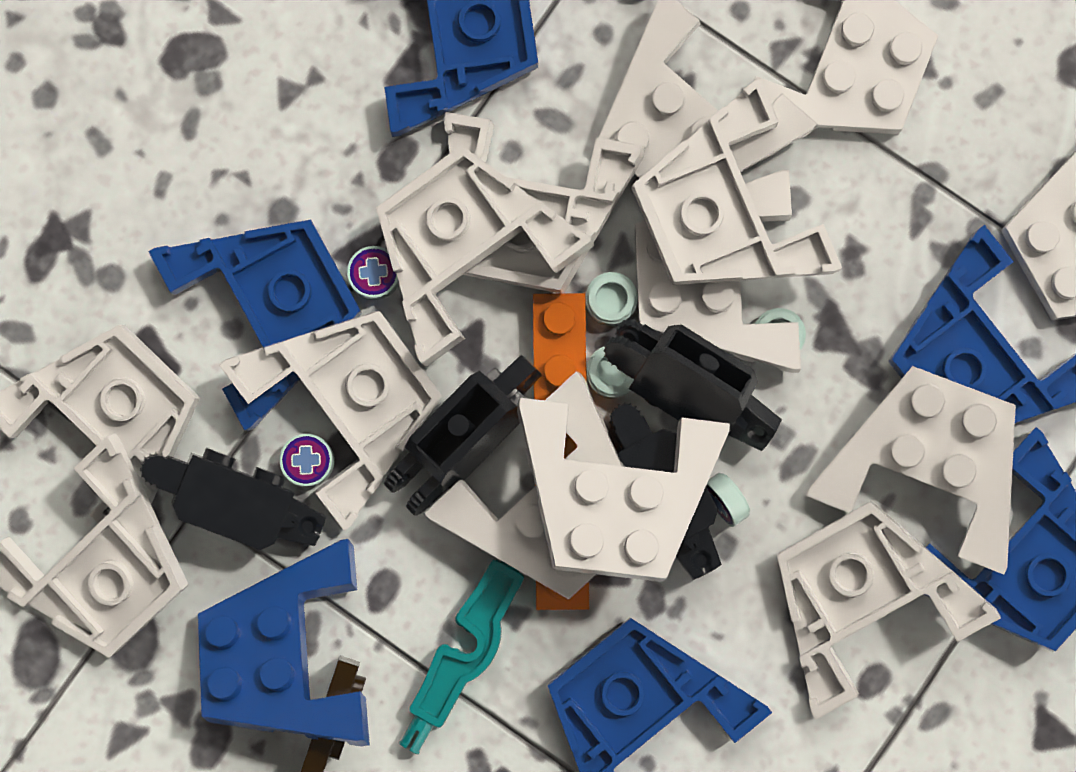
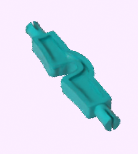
(452, 667)

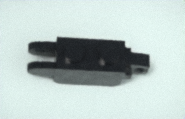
(692, 379)
(463, 432)
(657, 452)
(233, 502)

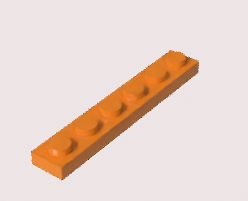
(558, 354)

